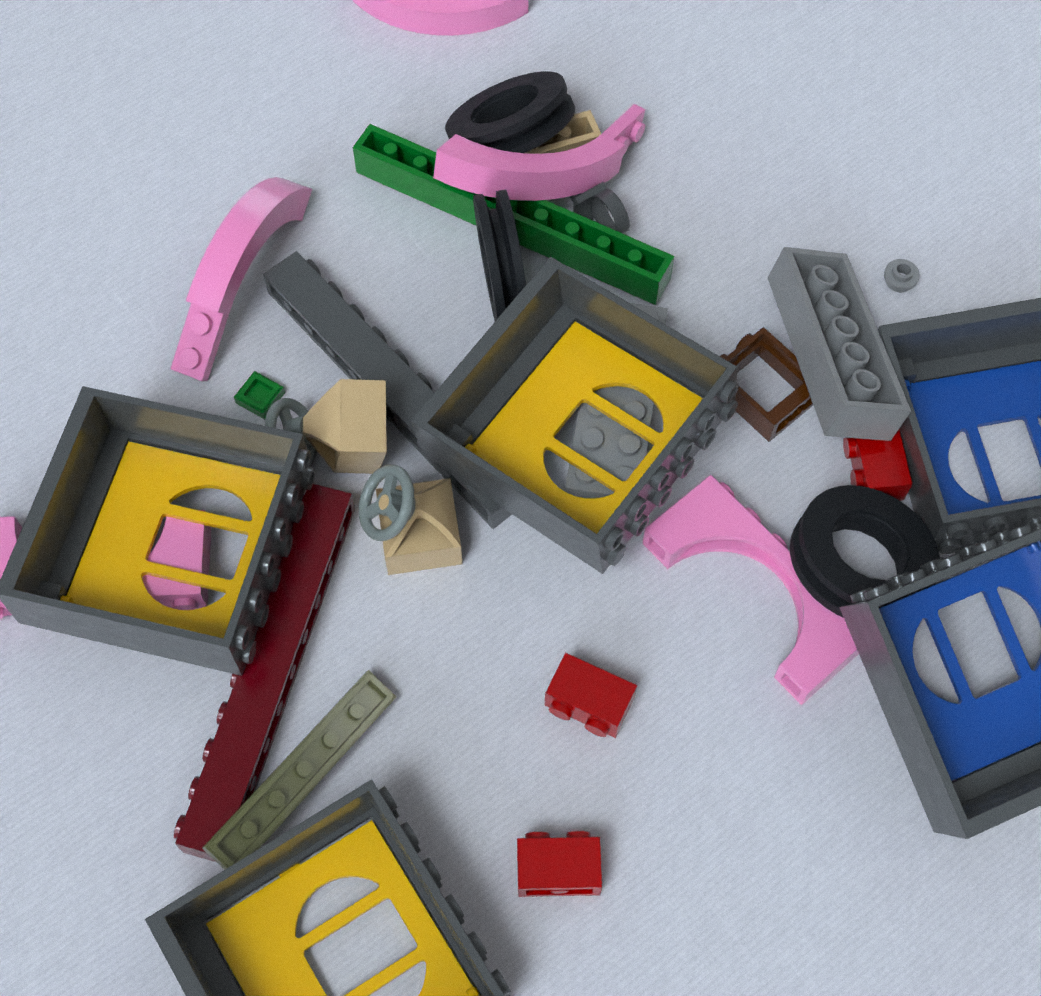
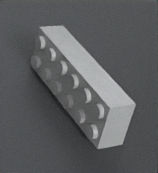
(837, 345)
(607, 441)

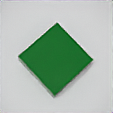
(259, 394)

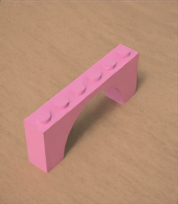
(716, 522)
(180, 546)

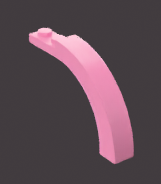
(445, 16)
(538, 176)
(225, 265)

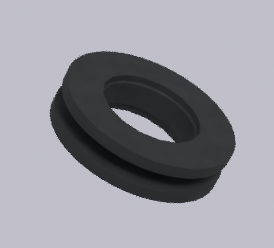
(515, 113)
(499, 251)
(861, 510)

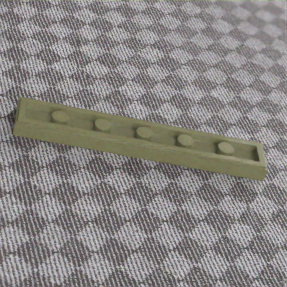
(300, 771)

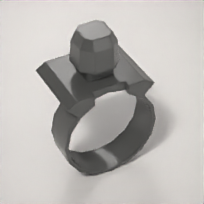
(593, 203)

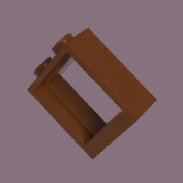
(786, 365)

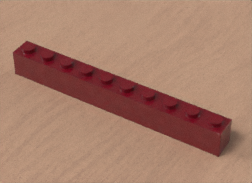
(261, 694)

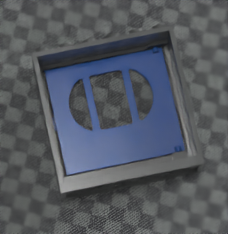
(958, 377)
(948, 738)

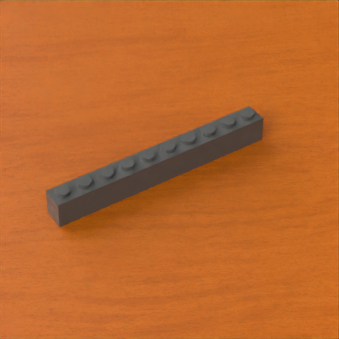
(362, 356)

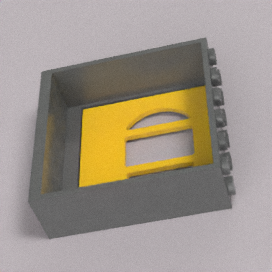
(530, 378)
(102, 508)
(261, 930)

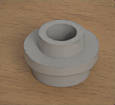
(899, 282)

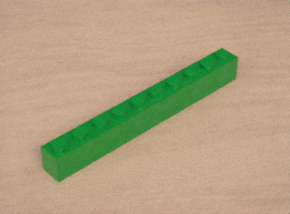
(539, 224)

